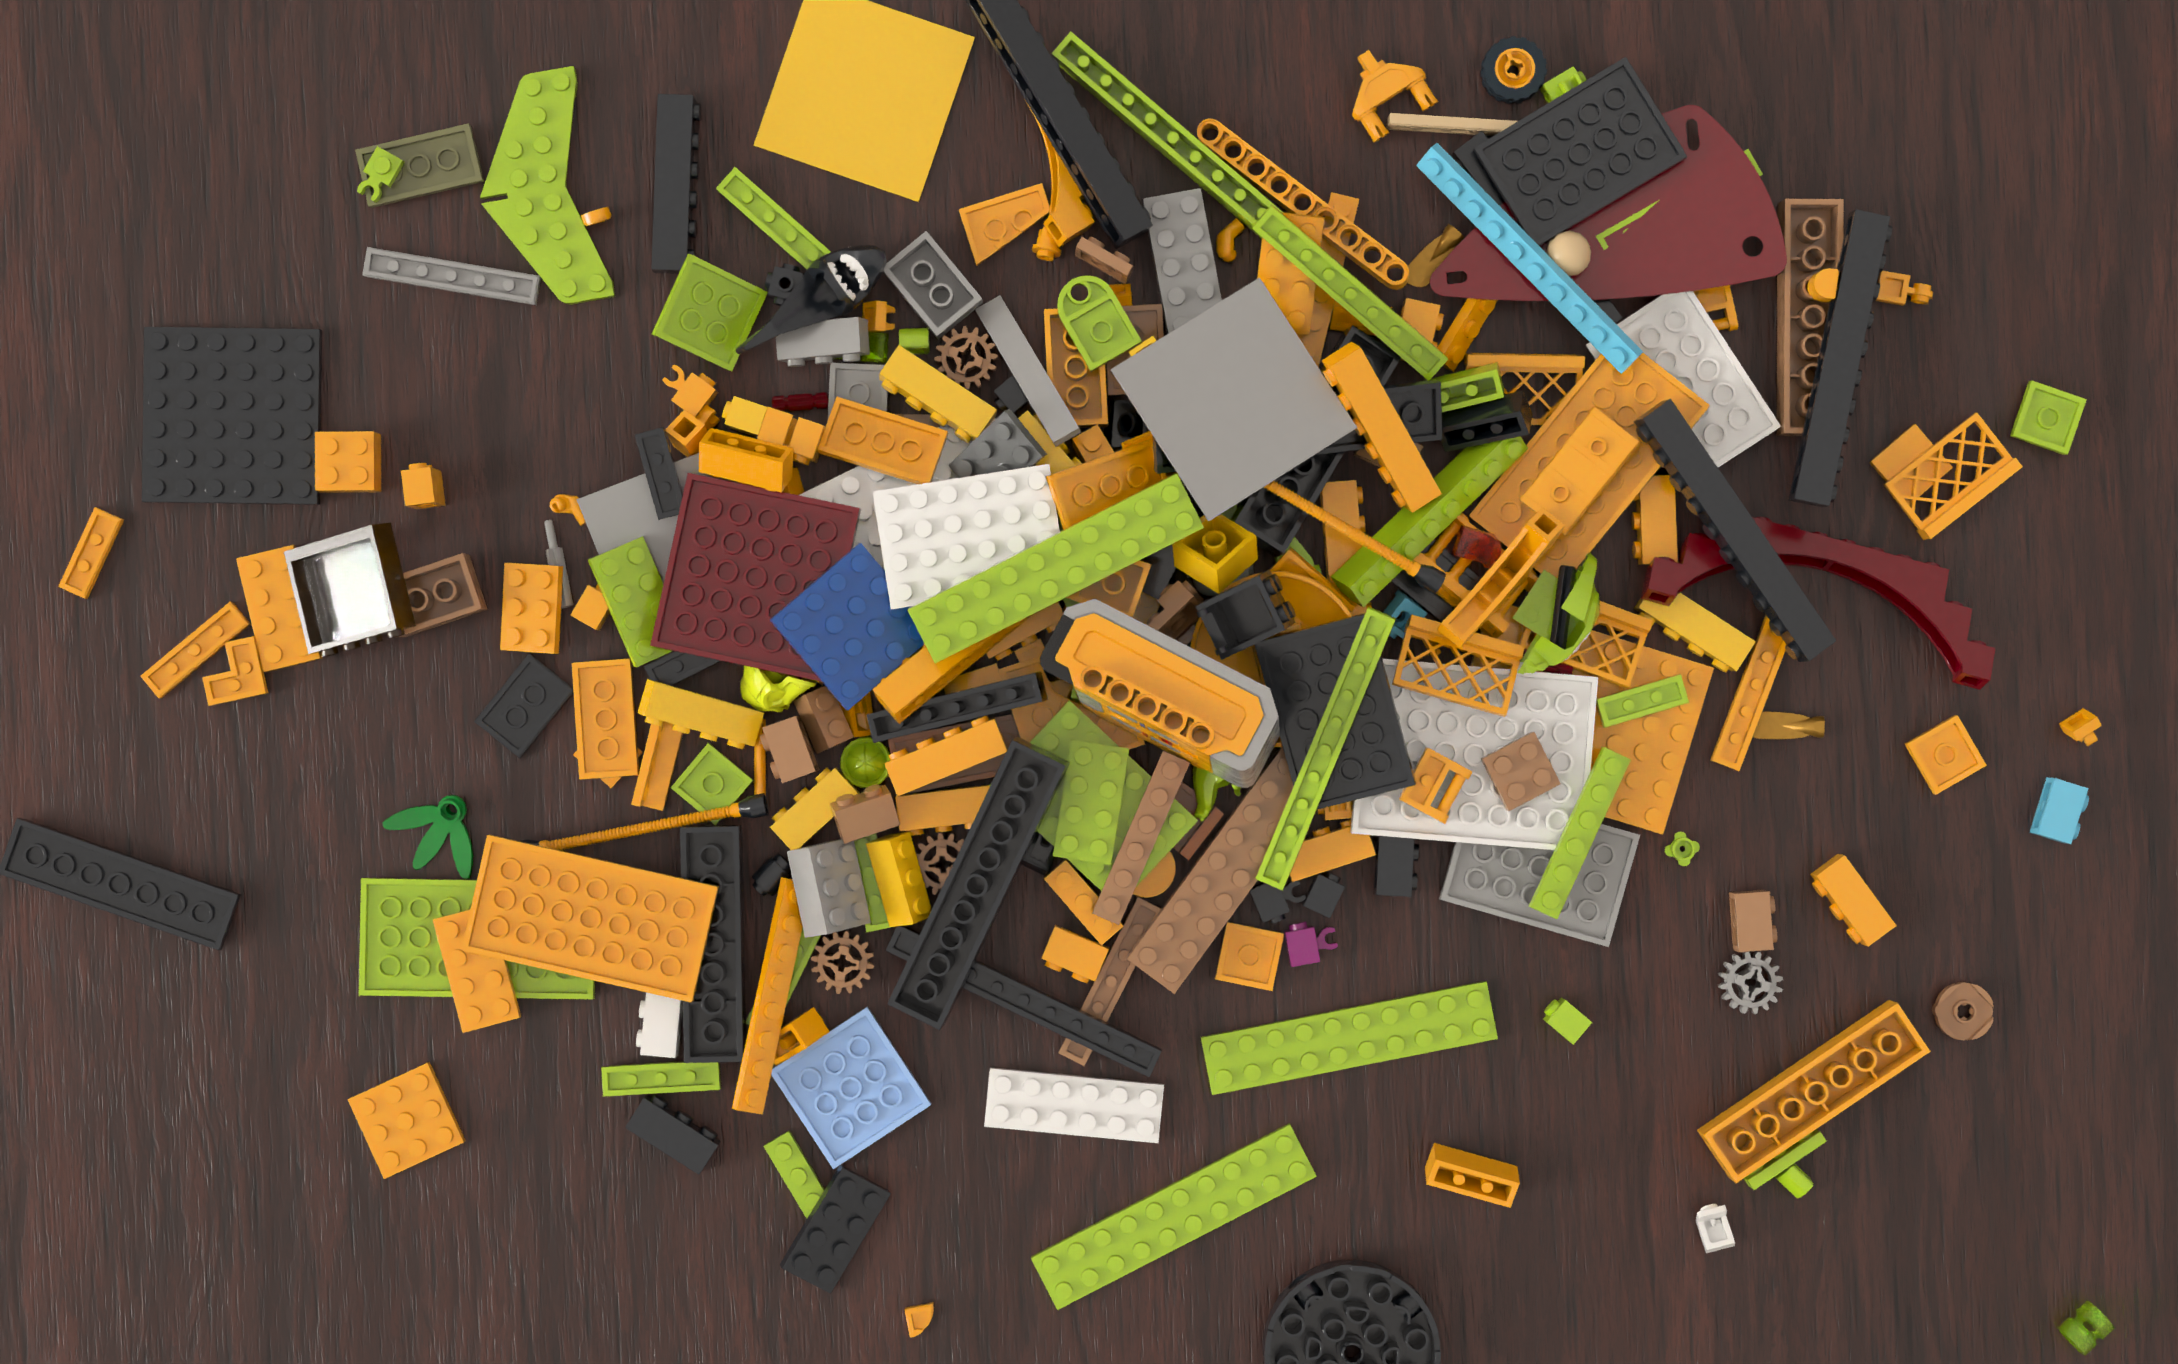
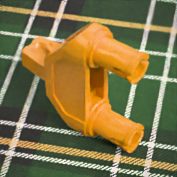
(1381, 84)

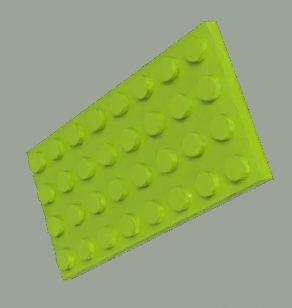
(403, 951)

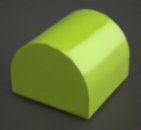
(915, 340)
(1795, 1180)

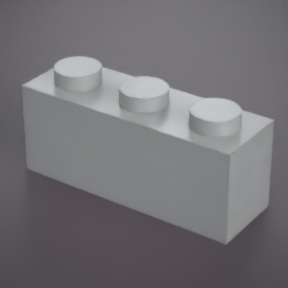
(824, 342)

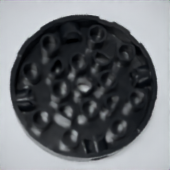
(1348, 1306)

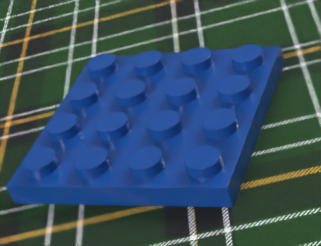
(848, 628)

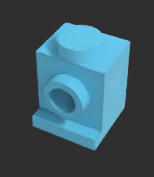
(1407, 606)

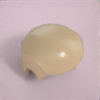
(1570, 252)

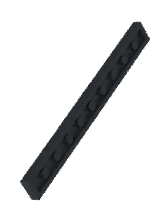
(1046, 1010)

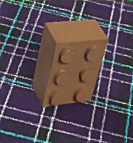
(443, 593)

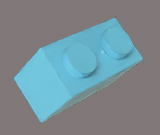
(2059, 810)

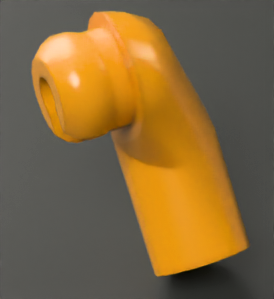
(1225, 240)

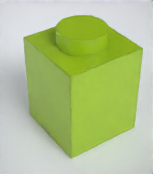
(1566, 1020)

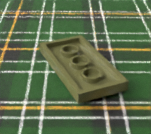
(432, 164)

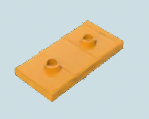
(1581, 469)

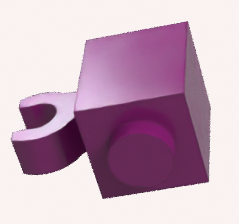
(1304, 945)

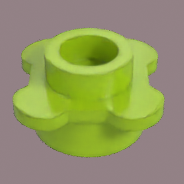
(1691, 847)

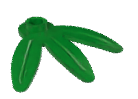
(443, 823)

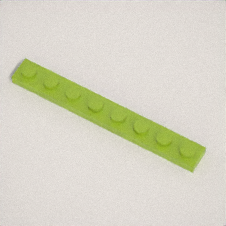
(1349, 292)

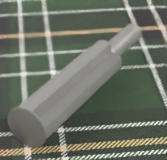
(556, 557)

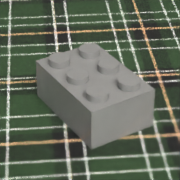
(932, 285)
(828, 887)

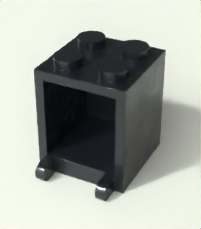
(1246, 614)

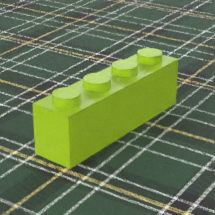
(1470, 387)

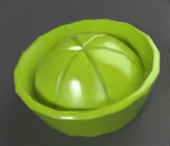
(864, 762)

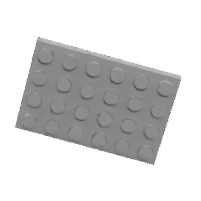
(1506, 877)

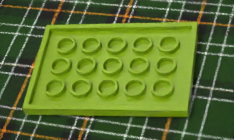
(1056, 739)

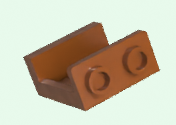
(1197, 834)

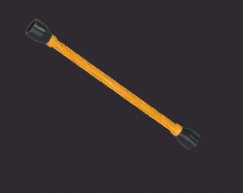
(1426, 576)
(750, 807)

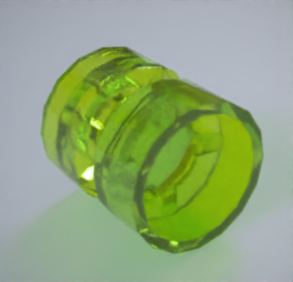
(2078, 1335)

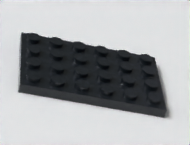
(1580, 152)
(1302, 676)

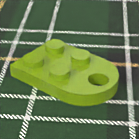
(1097, 323)

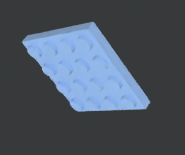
(850, 1087)

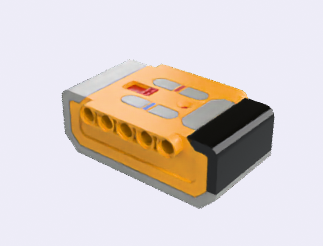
(1162, 691)

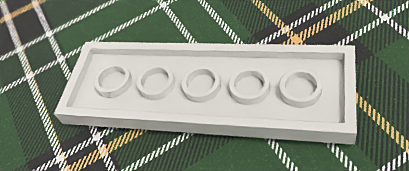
(1074, 1105)

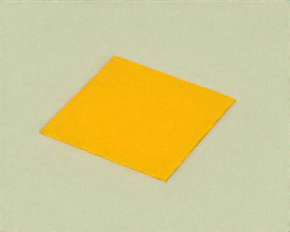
(865, 93)

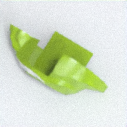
(1537, 615)

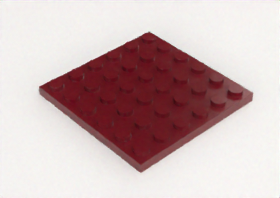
(739, 563)

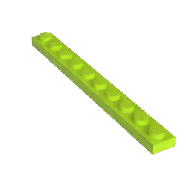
(1325, 748)

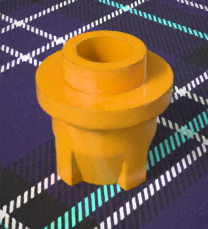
(1046, 246)

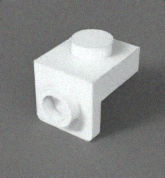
(1714, 1228)

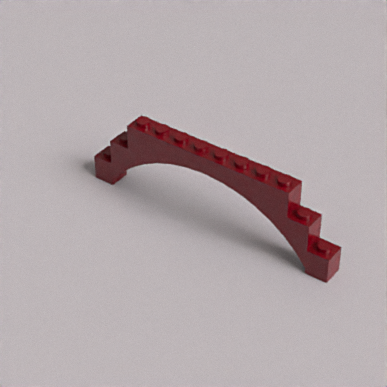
(1908, 584)

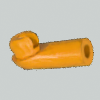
(567, 504)

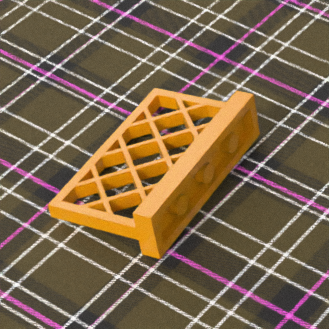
(1533, 364)
(1966, 497)
(1614, 619)
(1478, 645)

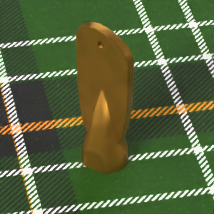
(1432, 256)
(1788, 726)

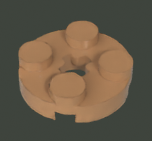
(1980, 1011)

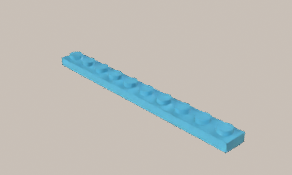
(1529, 258)

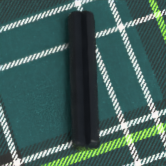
(1561, 617)

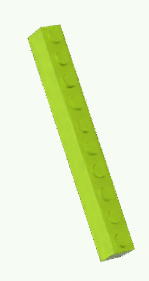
(1161, 130)

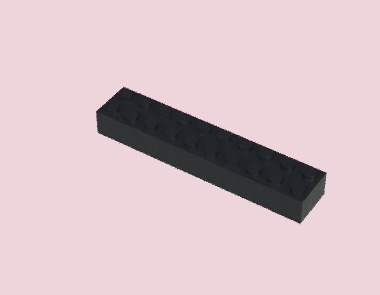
(978, 882)

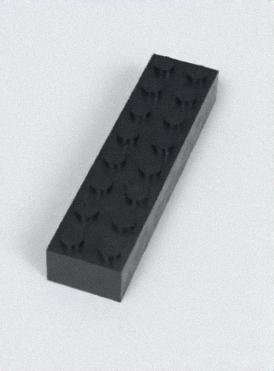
(1272, 517)
(717, 1016)

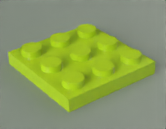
(709, 312)

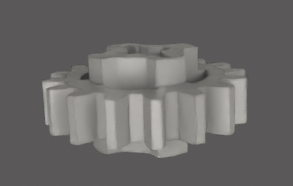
(1748, 993)

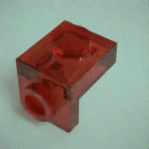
(1477, 546)

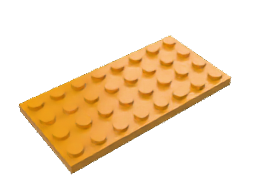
(1622, 400)
(590, 918)

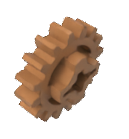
(978, 363)
(941, 850)
(841, 974)

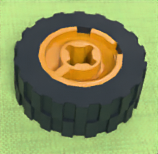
(1508, 86)

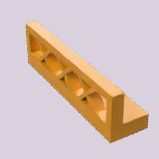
(657, 767)

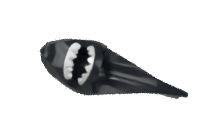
(828, 289)

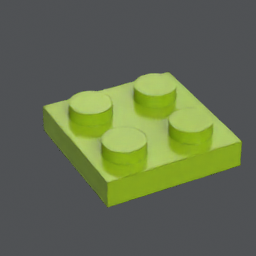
(2048, 417)
(711, 781)

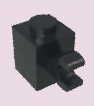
(1272, 901)

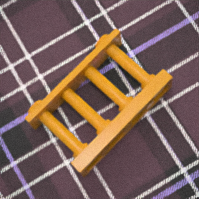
(1454, 592)

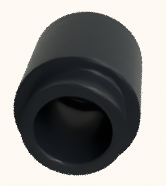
(768, 876)

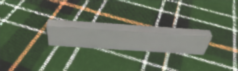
(451, 276)
(1028, 371)

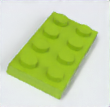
(632, 595)
(1091, 802)

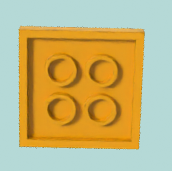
(406, 1120)

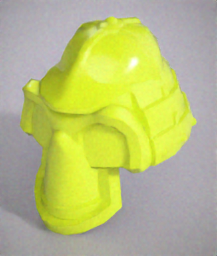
(770, 689)

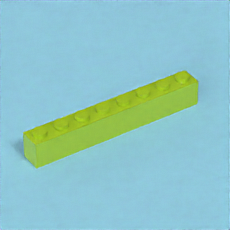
(1411, 532)

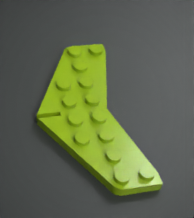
(533, 173)

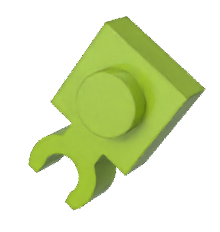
(382, 169)

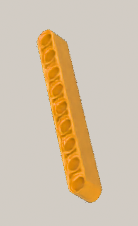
(1295, 191)

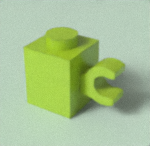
(1561, 84)

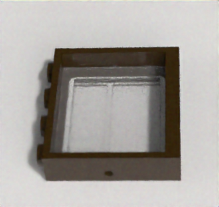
(353, 589)

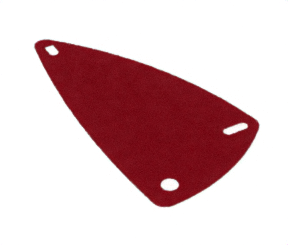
(1677, 246)

